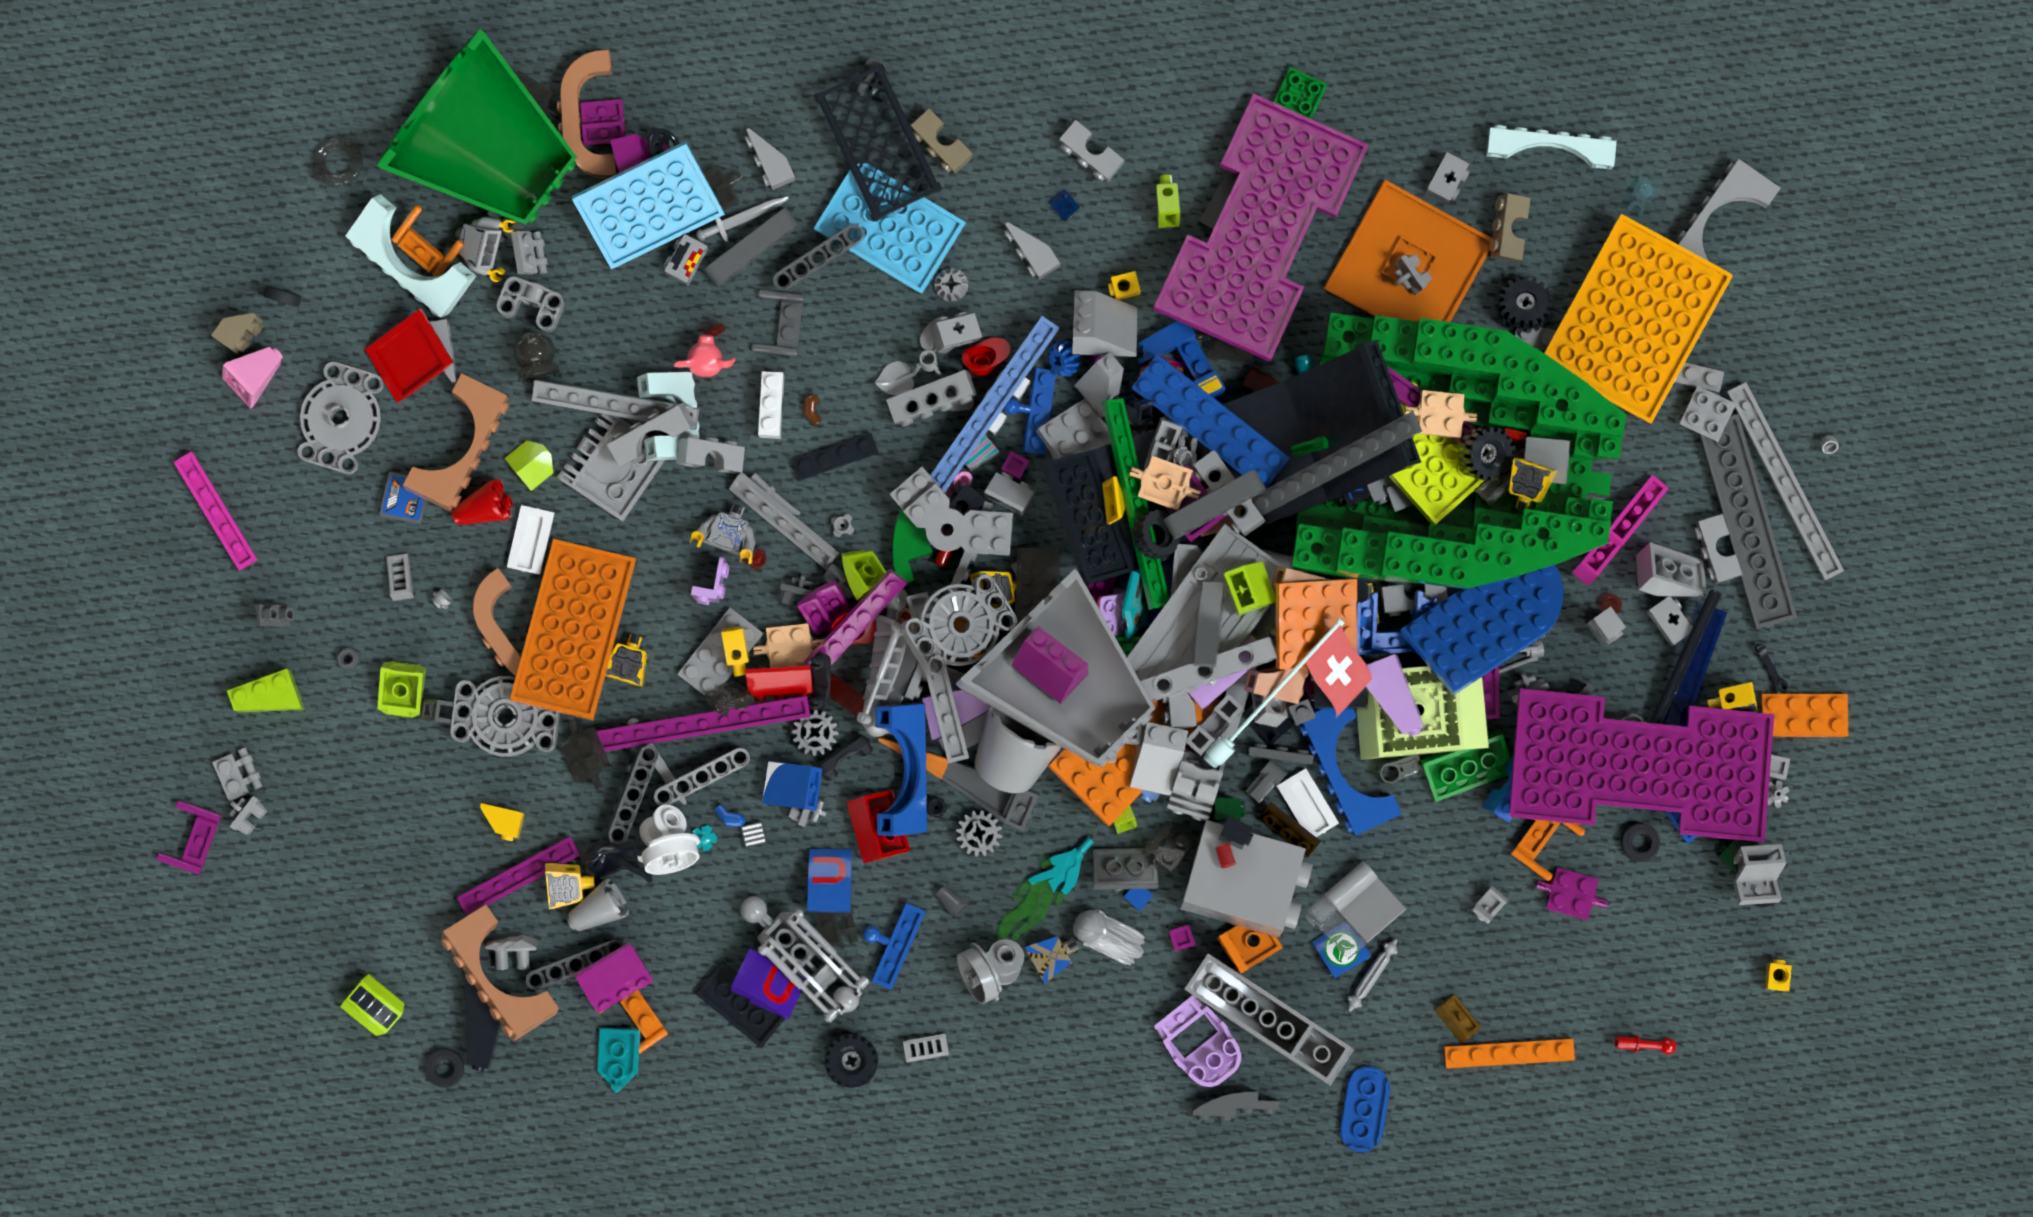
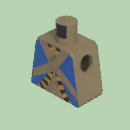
(1051, 956)

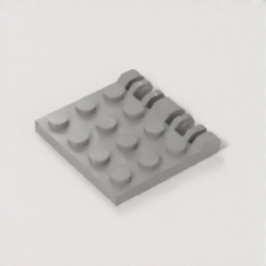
(602, 479)

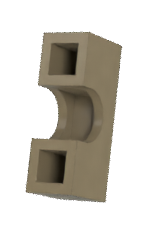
(952, 156)
(1504, 243)

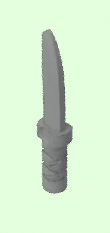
(771, 491)

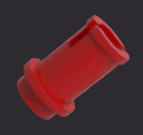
(942, 558)

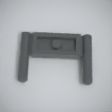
(788, 324)

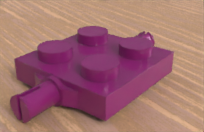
(1572, 894)

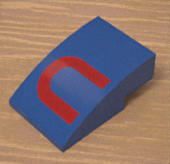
(829, 880)

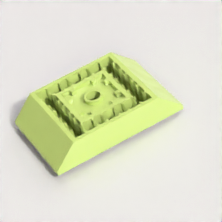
(1449, 720)

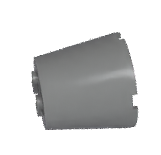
(1011, 753)

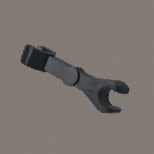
(1762, 652)

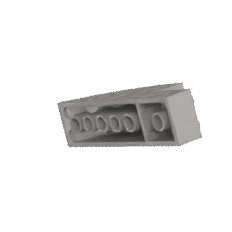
(1269, 1019)

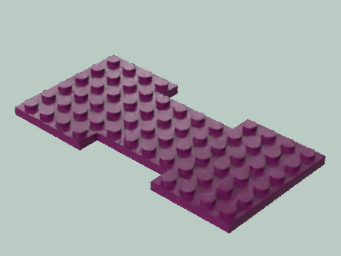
(1237, 279)
(1577, 759)

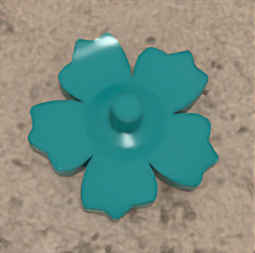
(705, 837)

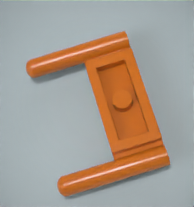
(421, 249)
(1535, 840)
(644, 1019)

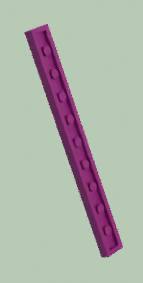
(704, 723)

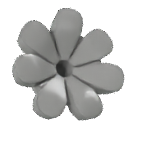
(1772, 794)

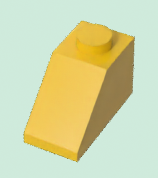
(504, 821)

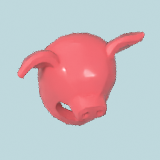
(705, 358)

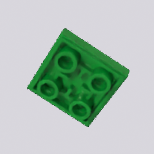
(1300, 93)

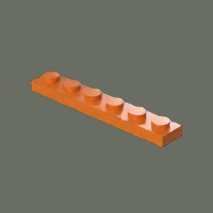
(1509, 1053)

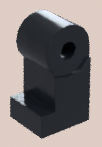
(1137, 411)

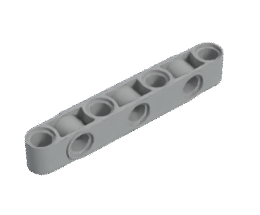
(1227, 664)

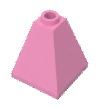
(251, 373)

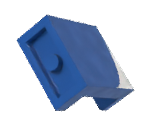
(792, 785)

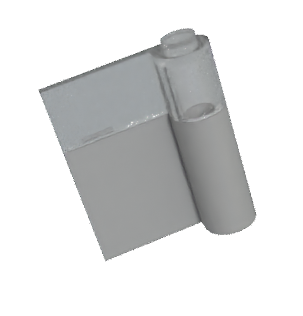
(1355, 910)

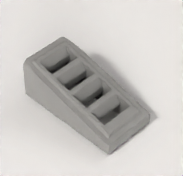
(405, 593)
(907, 1048)

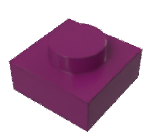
(1014, 465)
(1182, 938)

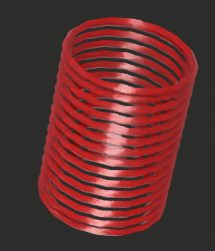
(1220, 853)

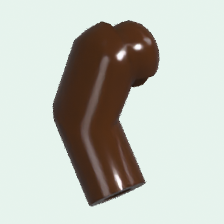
(809, 409)

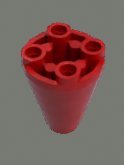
(484, 505)

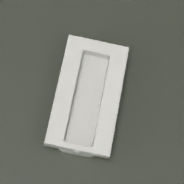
(530, 540)
(1307, 803)

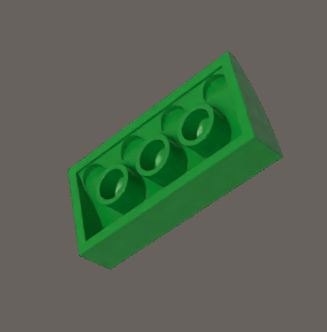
(1465, 769)

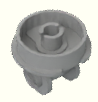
(987, 971)

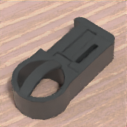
(1403, 768)

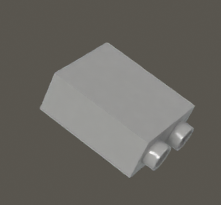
(1254, 890)

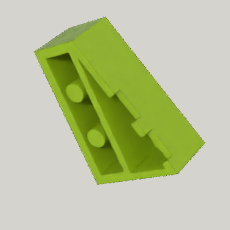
(268, 693)

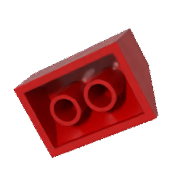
(779, 682)
(864, 820)

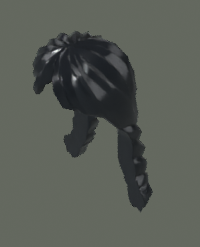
(607, 859)

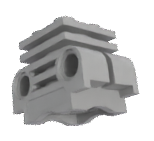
(1195, 787)

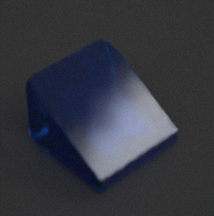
(1064, 204)

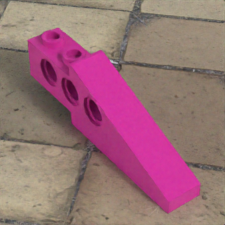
(1621, 530)

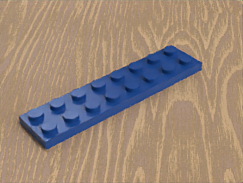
(1210, 421)

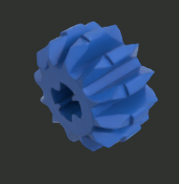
(1062, 358)

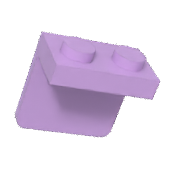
(705, 596)
(1111, 609)

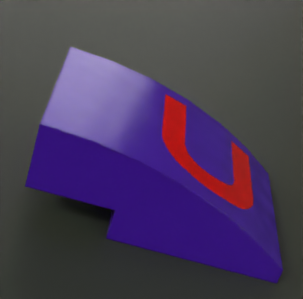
(766, 985)

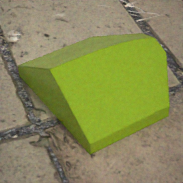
(531, 463)

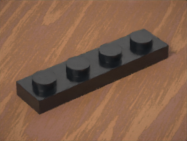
(835, 457)

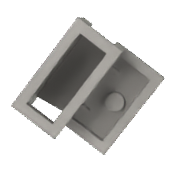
(1758, 874)

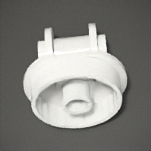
(667, 844)

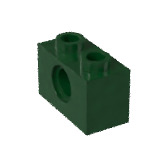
(1228, 807)

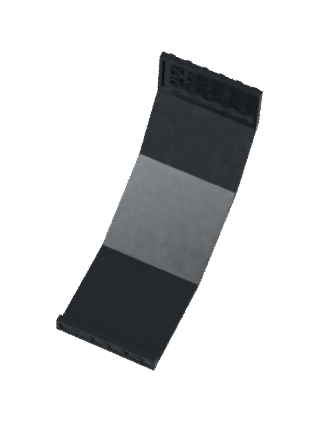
(1333, 400)

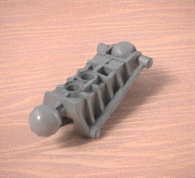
(891, 666)
(845, 997)

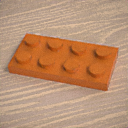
(1807, 714)

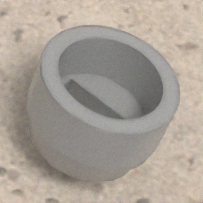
(1829, 444)

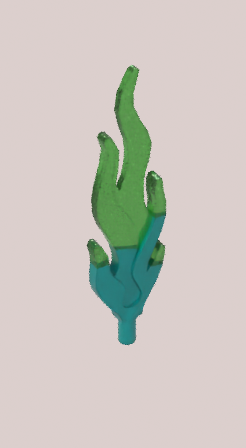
(1043, 887)

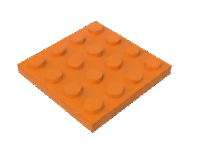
(1308, 612)

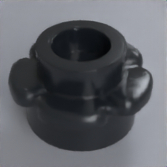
(931, 807)

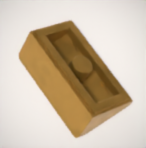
(1458, 1019)

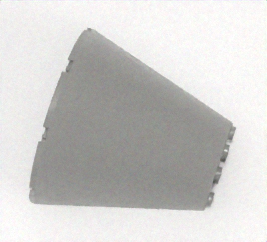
(1099, 711)

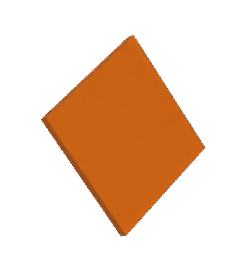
(1407, 226)

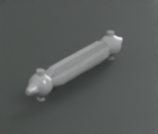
(1372, 975)

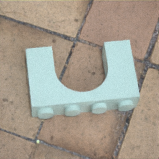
(676, 388)

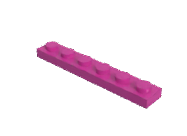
(215, 511)

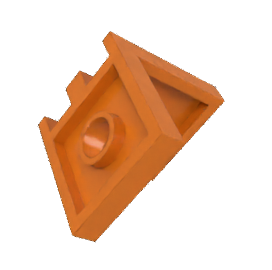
(1243, 955)

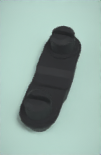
(821, 688)
(857, 744)

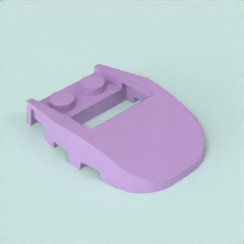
(1212, 1060)

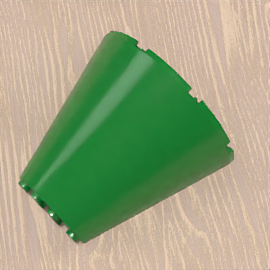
(481, 137)

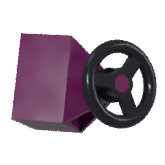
(634, 149)

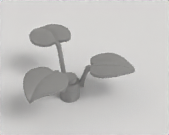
(897, 377)

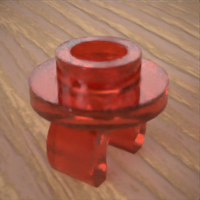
(758, 559)

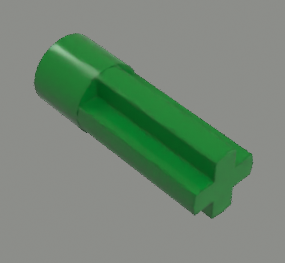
(1310, 446)

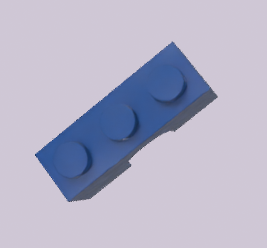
(1499, 800)

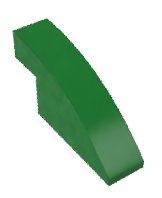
(908, 545)

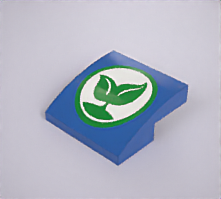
(1334, 959)

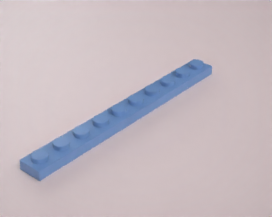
(994, 403)

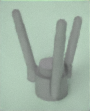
(1533, 651)

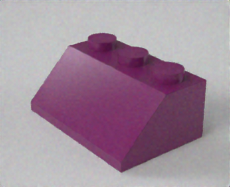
(1050, 665)
(614, 977)

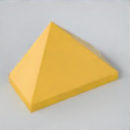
(1113, 500)

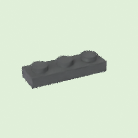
(1280, 754)

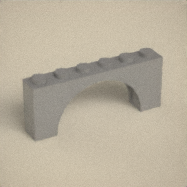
(1739, 185)

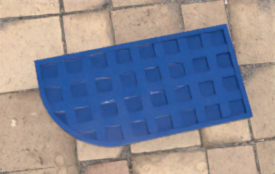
(1486, 626)

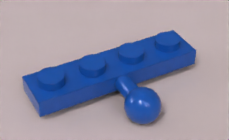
(1037, 411)
(897, 945)

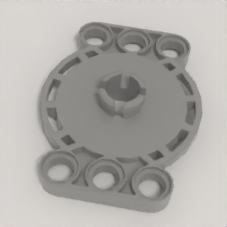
(345, 436)

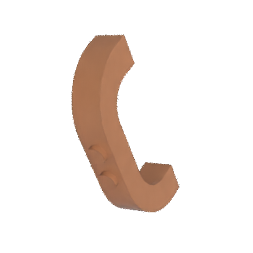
(584, 68)
(486, 595)

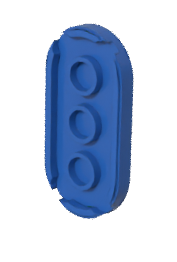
(1364, 1109)

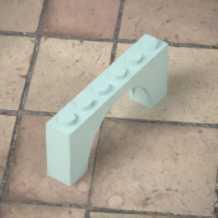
(372, 236)

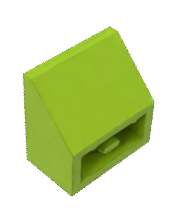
(1249, 588)

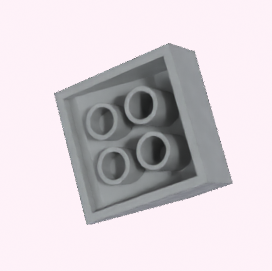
(1103, 325)

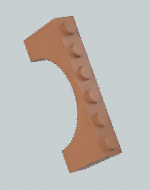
(445, 485)
(1265, 681)
(516, 1014)

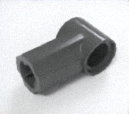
(1268, 778)

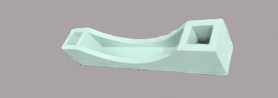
(1595, 152)

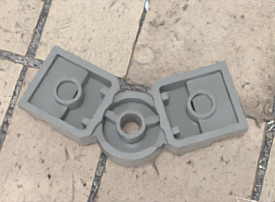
(929, 508)

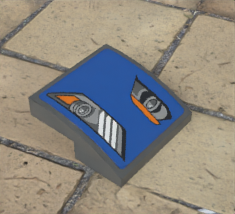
(400, 503)

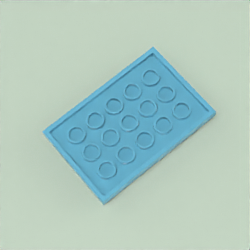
(648, 205)
(902, 244)

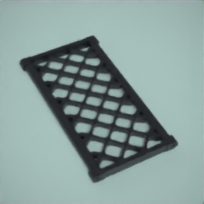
(846, 150)

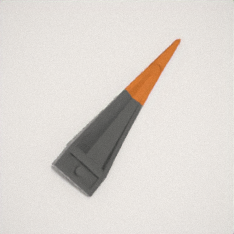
(1009, 808)

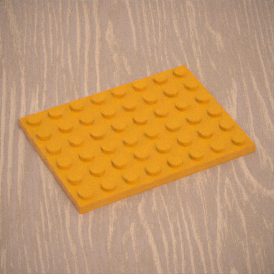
(1637, 317)

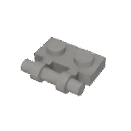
(525, 255)
(231, 777)

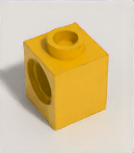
(1131, 279)
(1771, 983)

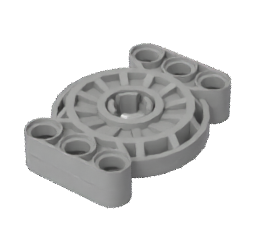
(938, 632)
(484, 719)

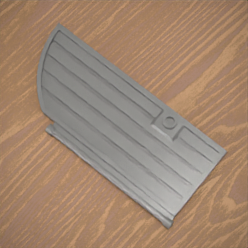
(1172, 635)

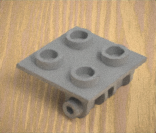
(1707, 413)

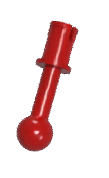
(1667, 1045)

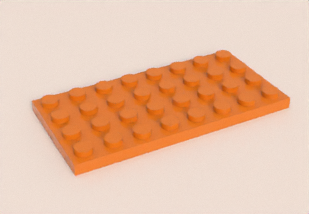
(573, 629)
(1107, 788)

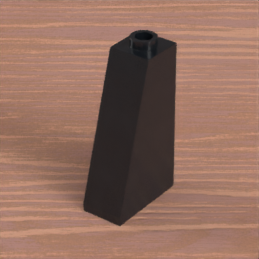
(481, 1030)

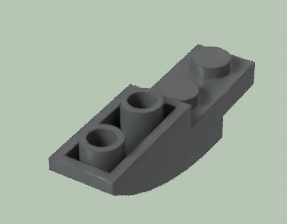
(1226, 1106)

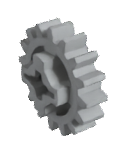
(821, 739)
(988, 830)

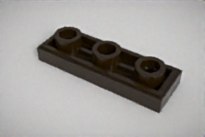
(1289, 828)

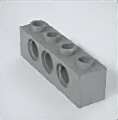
(899, 404)
(1213, 463)

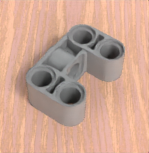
(533, 295)

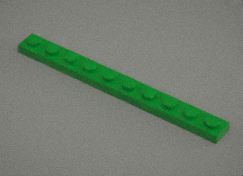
(1125, 459)

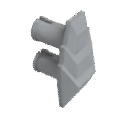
(521, 944)

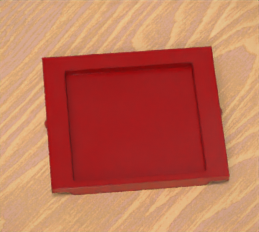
(409, 356)

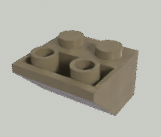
(237, 332)

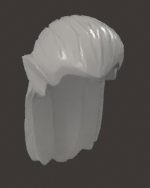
(1108, 936)

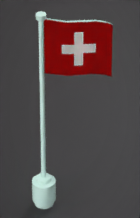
(1335, 670)

